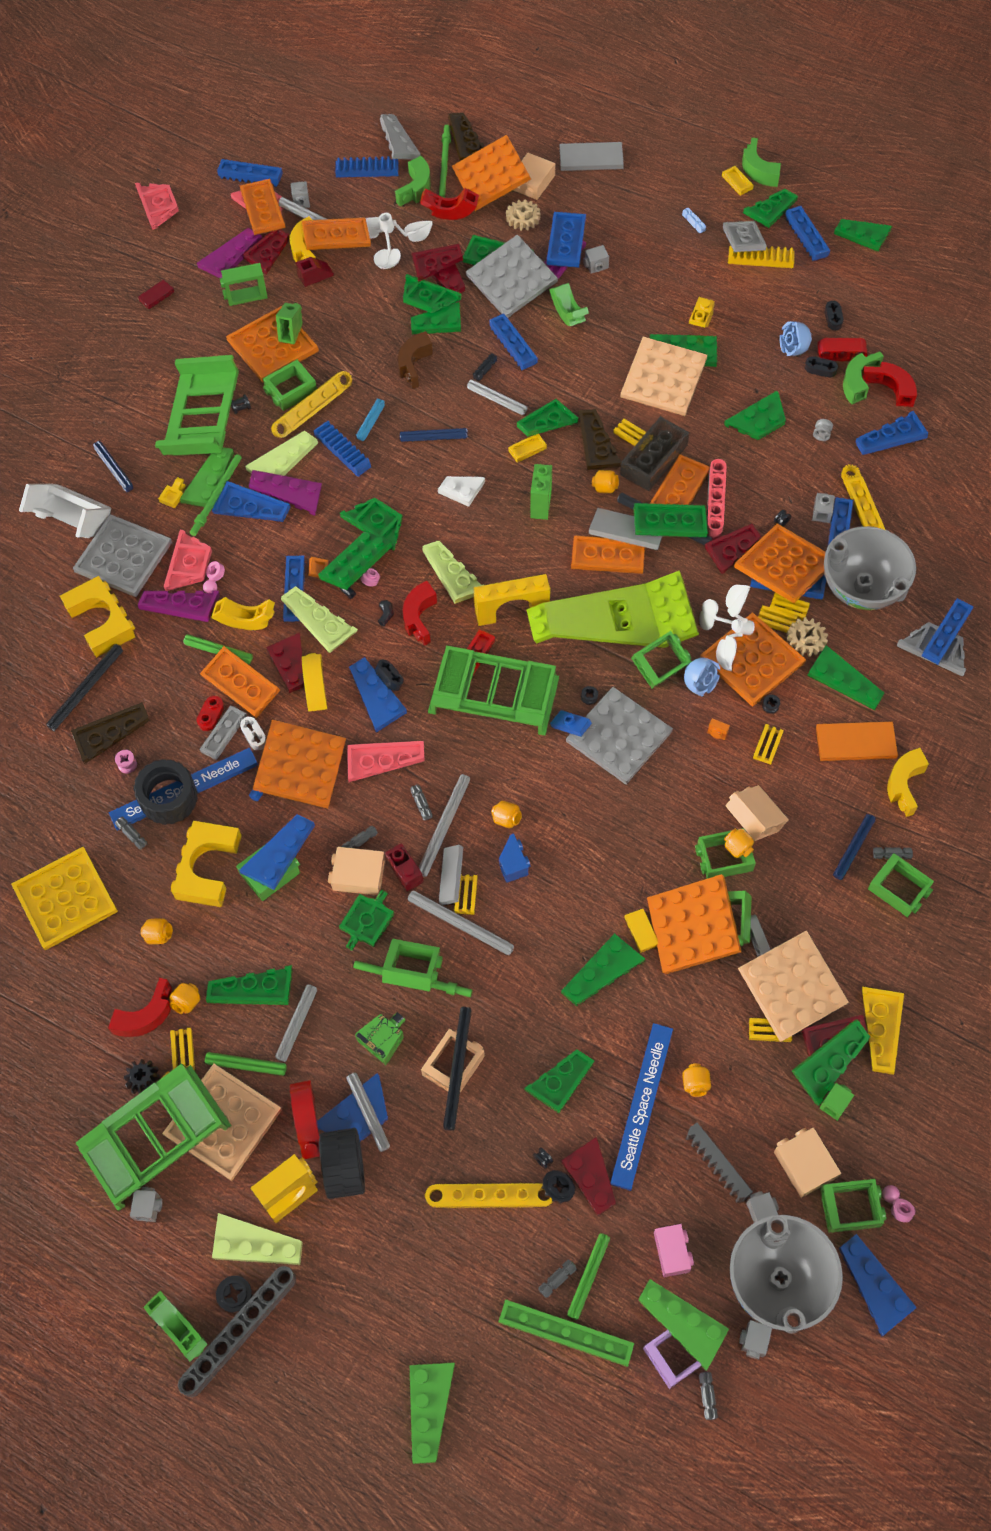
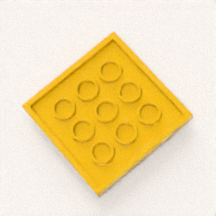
(64, 898)

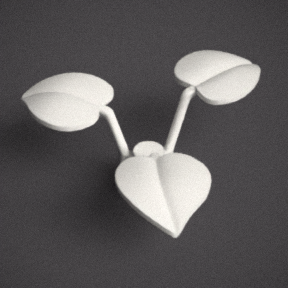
(415, 231)
(727, 648)

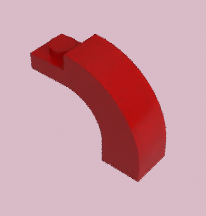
(450, 208)
(894, 378)
(416, 602)
(147, 1019)
(305, 1118)

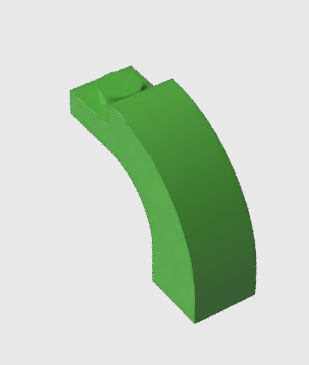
(758, 169)
(420, 173)
(567, 306)
(853, 384)
(176, 1326)

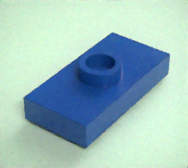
(571, 723)

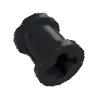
(244, 400)

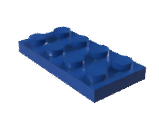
(566, 239)

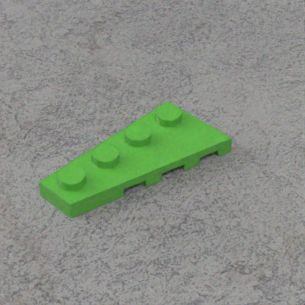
(207, 478)
(687, 1324)
(429, 1398)

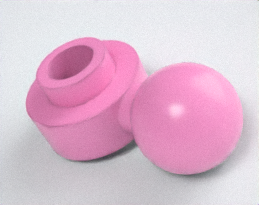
(214, 572)
(370, 577)
(901, 1208)

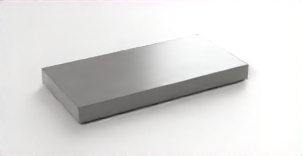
(591, 156)
(620, 528)

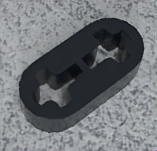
(837, 315)
(821, 366)
(389, 675)

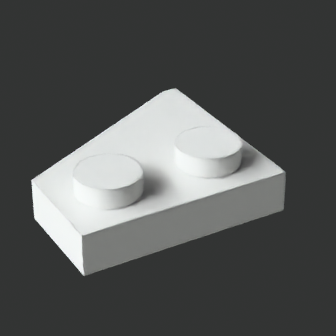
(461, 488)

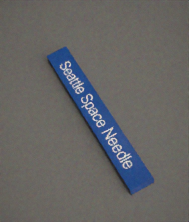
(203, 780)
(641, 1107)

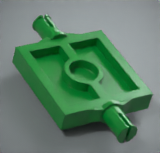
(366, 920)

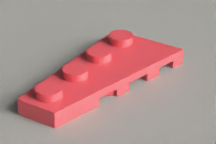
(377, 758)

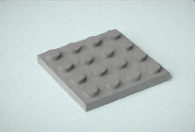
(511, 276)
(123, 555)
(620, 735)

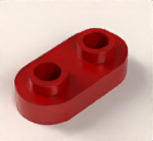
(210, 711)

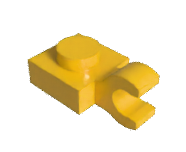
(172, 495)

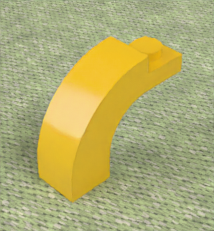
(298, 243)
(243, 616)
(314, 682)
(907, 766)

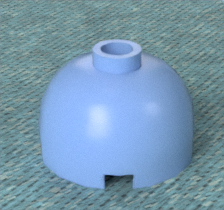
(795, 338)
(701, 675)

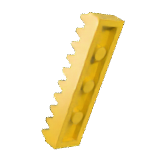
(768, 257)

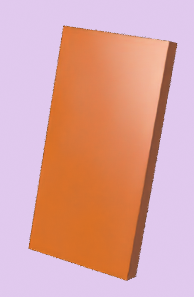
(262, 206)
(336, 233)
(681, 482)
(606, 555)
(240, 682)
(856, 741)

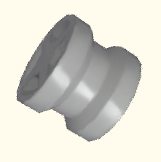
(823, 429)

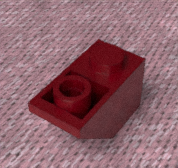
(313, 271)
(404, 867)

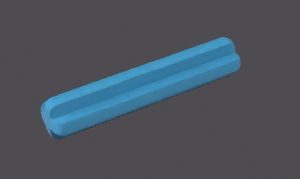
(370, 419)

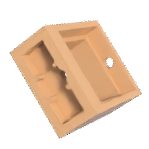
(441, 1079)

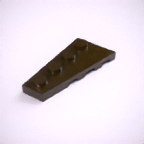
(464, 137)
(596, 442)
(105, 732)

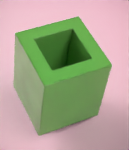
(837, 1101)

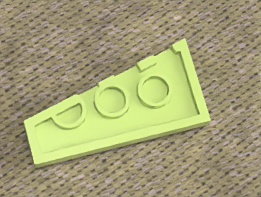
(285, 456)
(452, 573)
(325, 626)
(251, 1243)

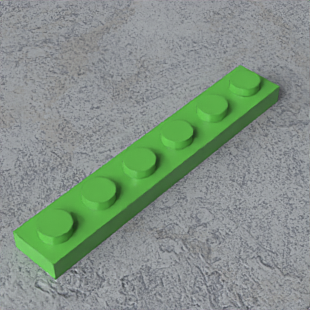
(566, 1333)

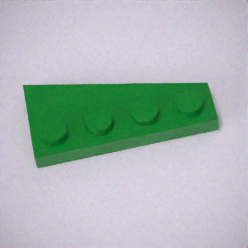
(841, 676)
(608, 964)
(262, 988)
(825, 1065)

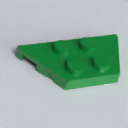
(427, 295)
(759, 418)
(375, 519)

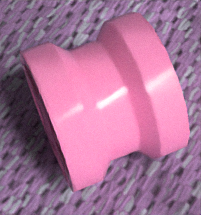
(126, 766)

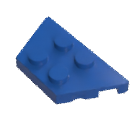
(349, 1115)

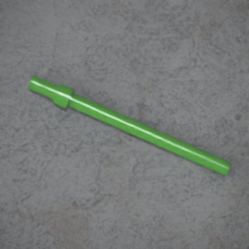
(446, 139)
(201, 518)
(450, 988)

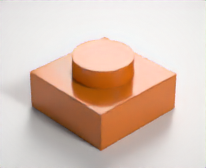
(316, 565)
(718, 729)

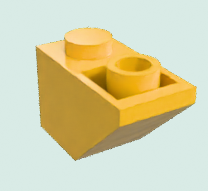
(702, 312)

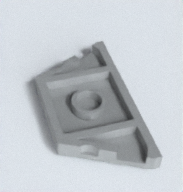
(919, 639)

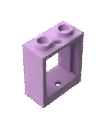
(661, 1365)

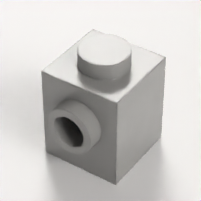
(300, 194)
(596, 259)
(823, 507)
(145, 1205)
(762, 1206)
(755, 1339)

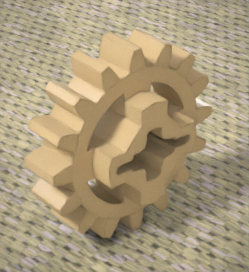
(523, 215)
(801, 630)

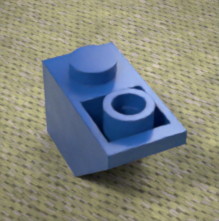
(512, 861)

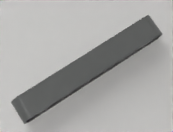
(226, 1335)

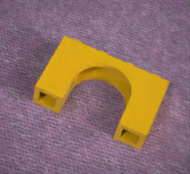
(93, 595)
(492, 596)
(203, 838)
(285, 1187)

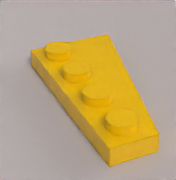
(883, 1022)

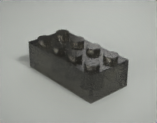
(654, 453)

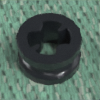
(782, 518)
(589, 689)
(774, 700)
(543, 1158)

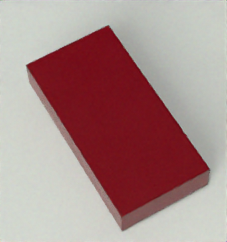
(156, 294)

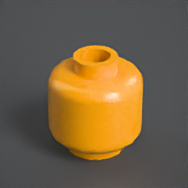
(605, 481)
(506, 814)
(739, 843)
(156, 931)
(184, 998)
(696, 1080)

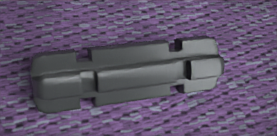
(421, 802)
(131, 833)
(361, 838)
(879, 853)
(557, 1278)
(708, 1396)

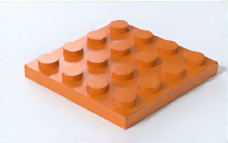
(492, 171)
(263, 352)
(783, 563)
(759, 662)
(299, 764)
(694, 924)

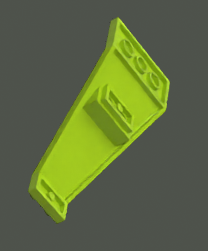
(648, 609)

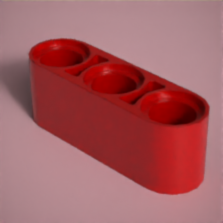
(841, 348)

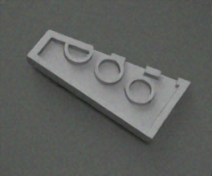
(399, 141)

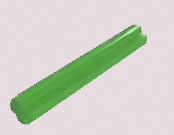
(213, 647)
(246, 1063)
(588, 1276)

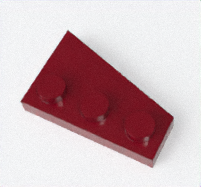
(267, 249)
(435, 260)
(450, 279)
(732, 546)
(288, 661)
(820, 1034)
(590, 1175)

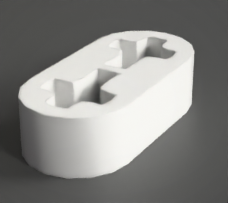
(249, 735)

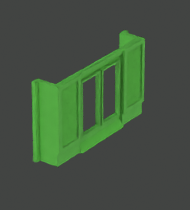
(197, 378)
(532, 698)
(189, 1107)

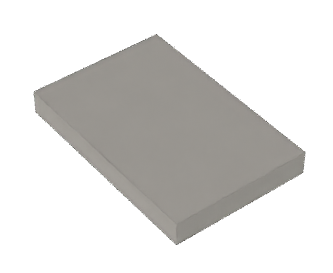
(744, 236)

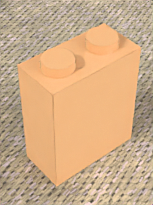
(541, 174)
(756, 812)
(357, 871)
(806, 1161)

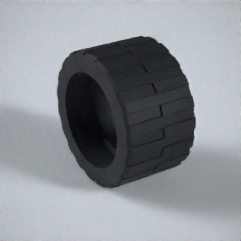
(156, 773)
(341, 1163)

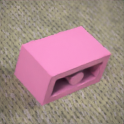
(672, 1250)

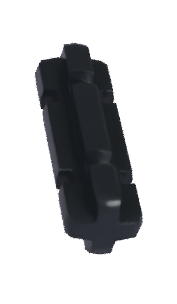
(484, 367)

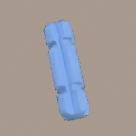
(694, 220)

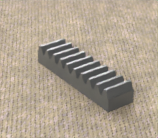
(720, 1163)

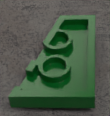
(771, 209)
(863, 233)
(441, 321)
(547, 418)
(561, 1081)

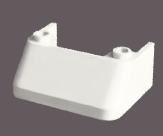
(65, 505)

